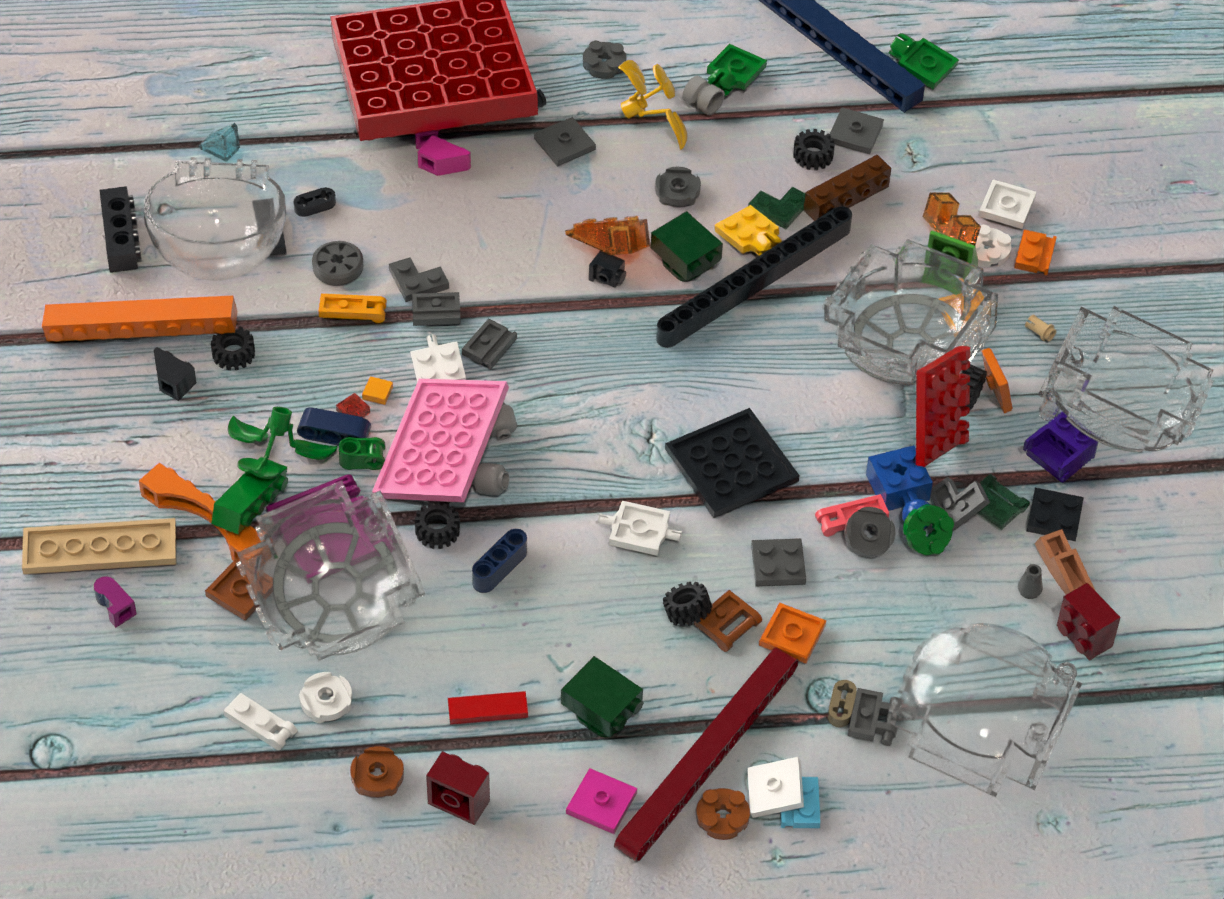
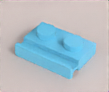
(808, 815)

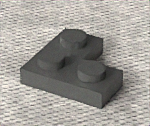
(412, 282)
(959, 505)

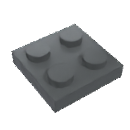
(778, 562)

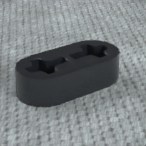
(314, 201)

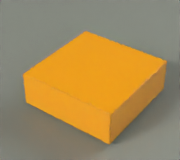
(377, 390)

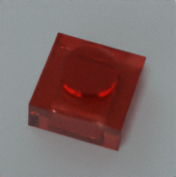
(353, 406)

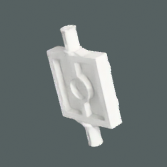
(438, 361)
(639, 528)

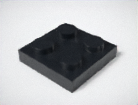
(1054, 512)

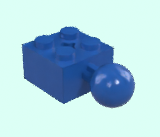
(899, 480)

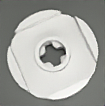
(1000, 246)
(330, 709)

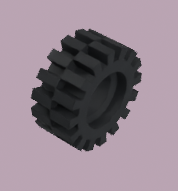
(813, 140)
(237, 357)
(977, 379)
(437, 536)
(687, 604)

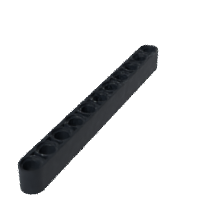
(753, 277)

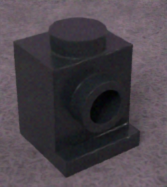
(607, 269)

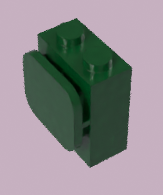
(686, 247)
(602, 698)

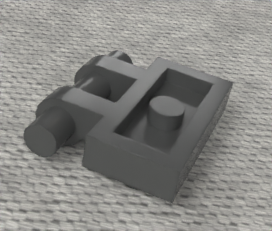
(865, 716)

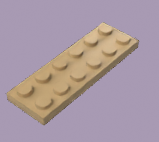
(99, 546)

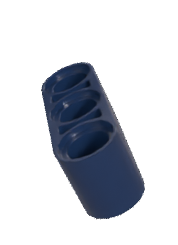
(331, 426)
(499, 560)

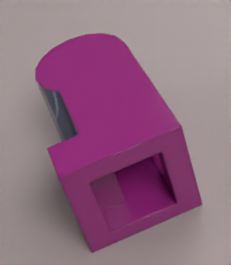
(118, 602)

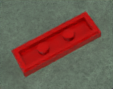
(487, 707)

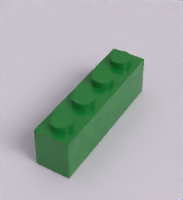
(247, 499)

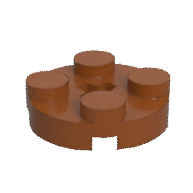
(381, 785)
(723, 799)

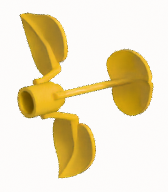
(636, 104)

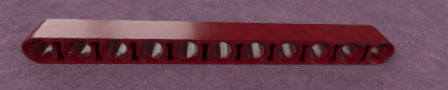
(705, 754)

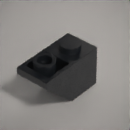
(173, 374)

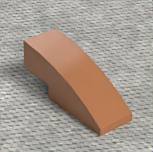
(1062, 561)

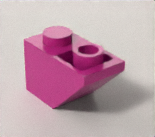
(443, 157)

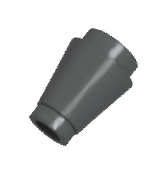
(1031, 582)

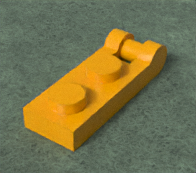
(352, 307)

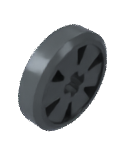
(326, 261)

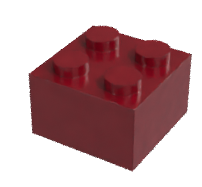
(1088, 621)
(458, 787)

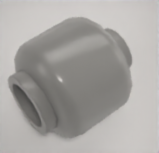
(505, 423)
(491, 479)

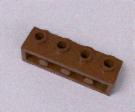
(848, 187)

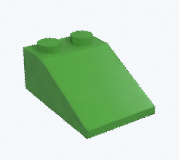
(953, 247)

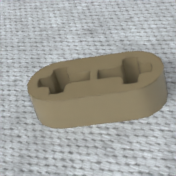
(847, 704)

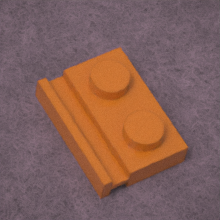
(1035, 252)

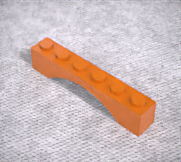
(168, 490)

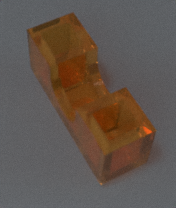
(943, 218)

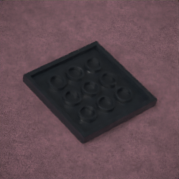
(731, 462)

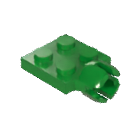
(922, 59)
(734, 69)

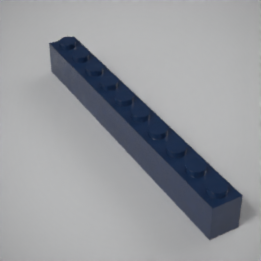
(851, 51)

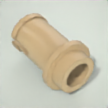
(1041, 328)

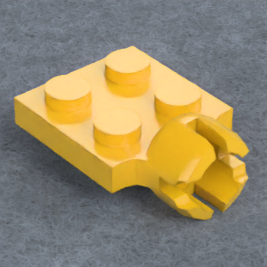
(749, 231)

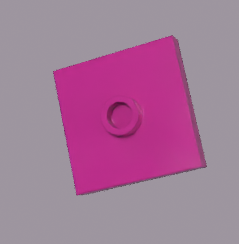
(601, 801)

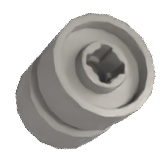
(703, 95)

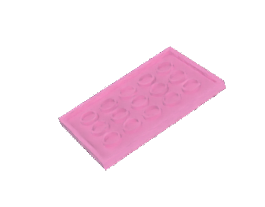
(441, 440)

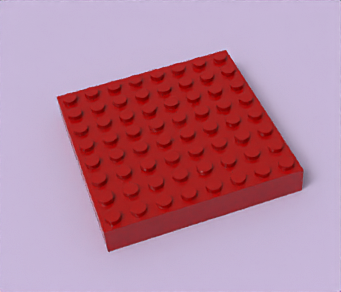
(432, 67)

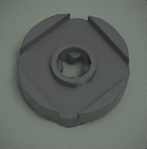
(603, 50)
(682, 196)
(859, 542)

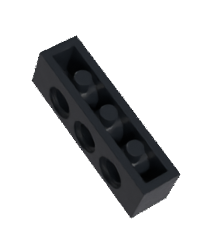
(119, 230)

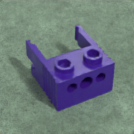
(1060, 448)

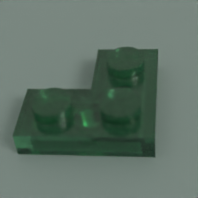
(781, 211)

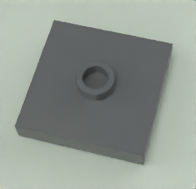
(856, 130)
(564, 141)

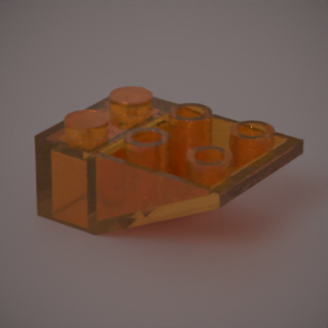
(612, 235)

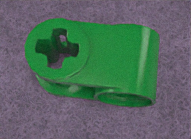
(359, 453)

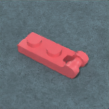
(844, 512)

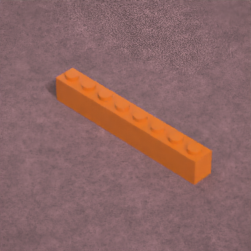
(140, 318)

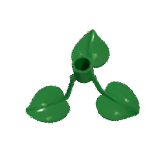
(278, 424)

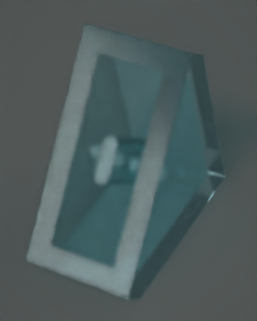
(222, 142)

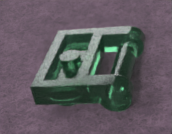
(998, 510)

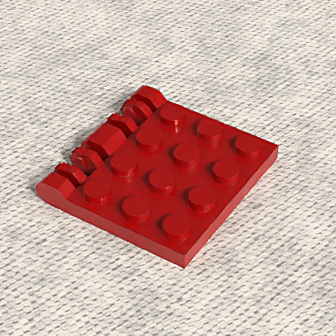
(940, 404)

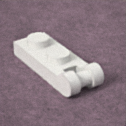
(259, 721)

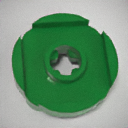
(941, 532)

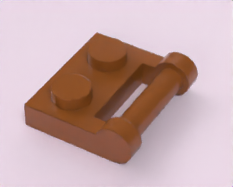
(725, 612)

